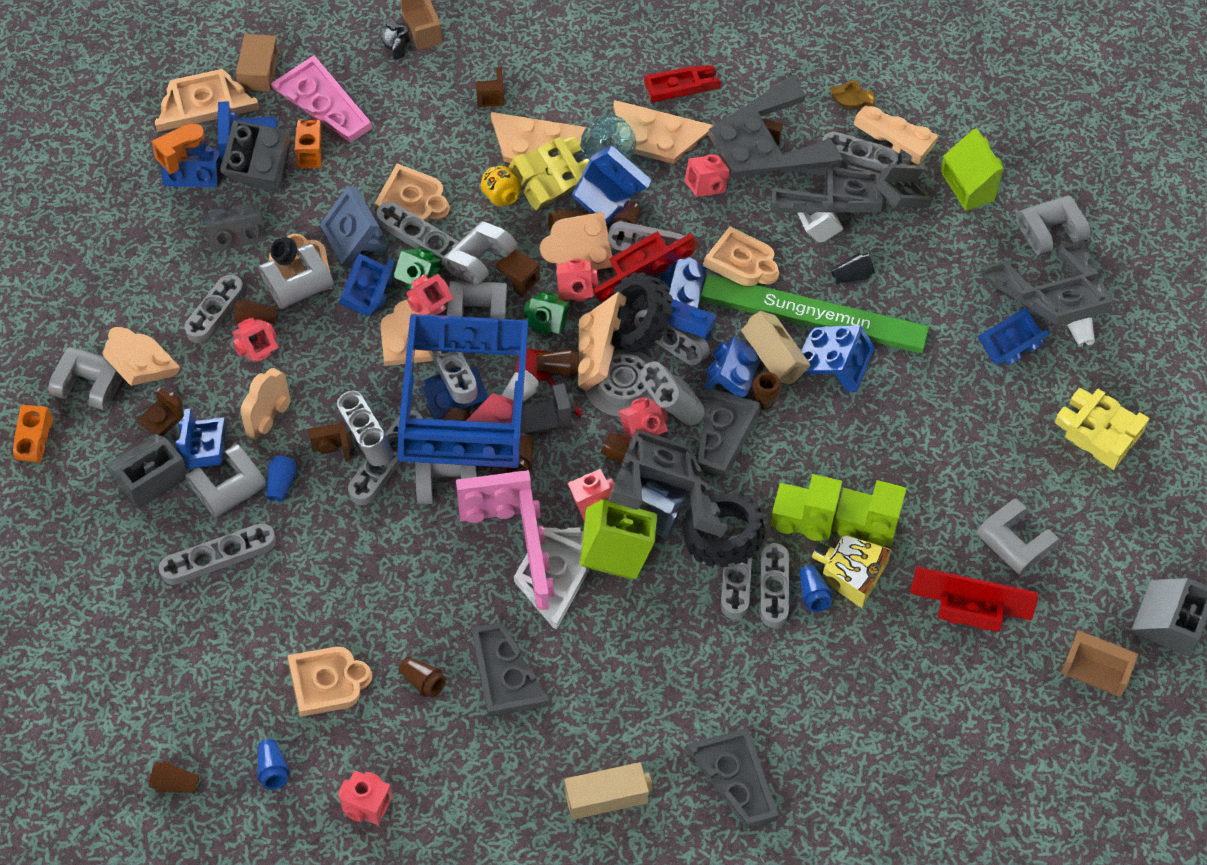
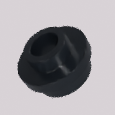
(284, 251)

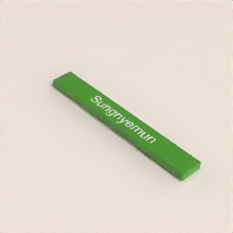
(813, 312)

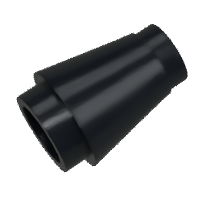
(853, 269)

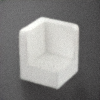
(821, 225)

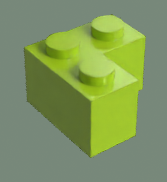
(807, 510)
(870, 516)

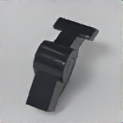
(395, 38)

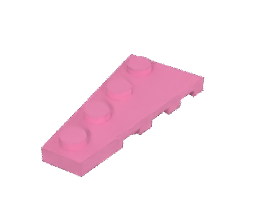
(323, 98)

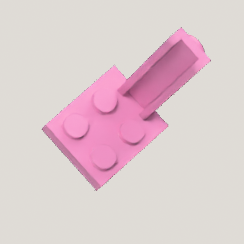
(502, 498)

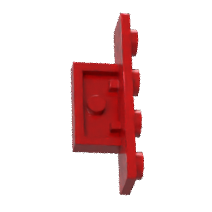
(647, 257)
(973, 600)

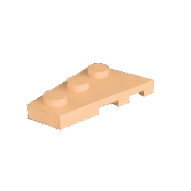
(904, 136)
(595, 339)

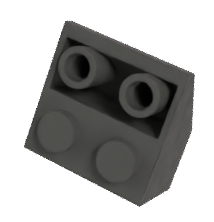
(256, 155)
(148, 470)
(1173, 614)

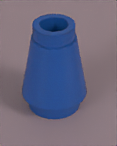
(280, 477)
(815, 590)
(272, 767)

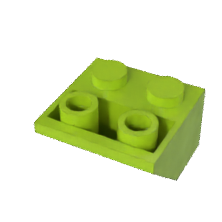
(972, 171)
(617, 538)

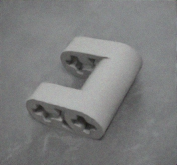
(1036, 220)
(464, 257)
(299, 286)
(485, 294)
(88, 366)
(673, 394)
(427, 471)
(232, 491)
(1008, 545)

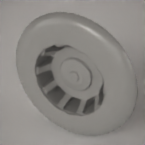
(623, 380)

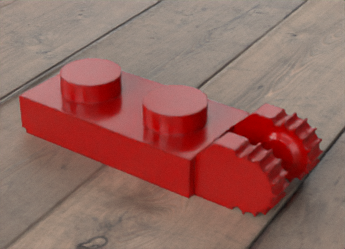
(681, 82)

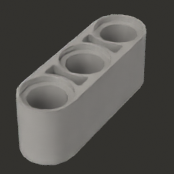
(365, 428)

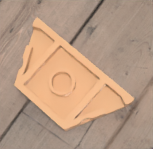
(197, 98)
(659, 133)
(522, 135)

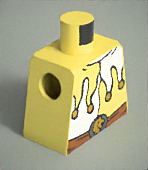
(852, 566)

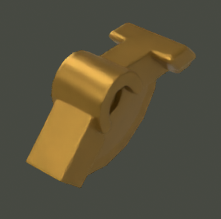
(852, 96)

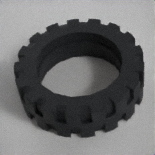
(655, 318)
(733, 550)

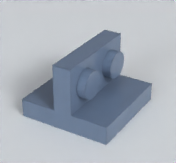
(352, 227)
(664, 501)

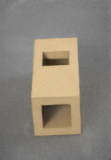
(775, 347)
(607, 790)

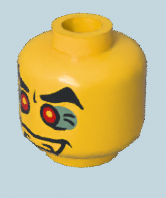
(500, 186)

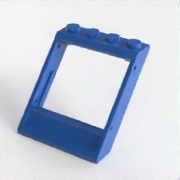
(462, 440)

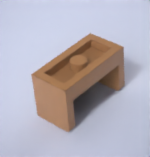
(422, 23)
(257, 62)
(1099, 663)

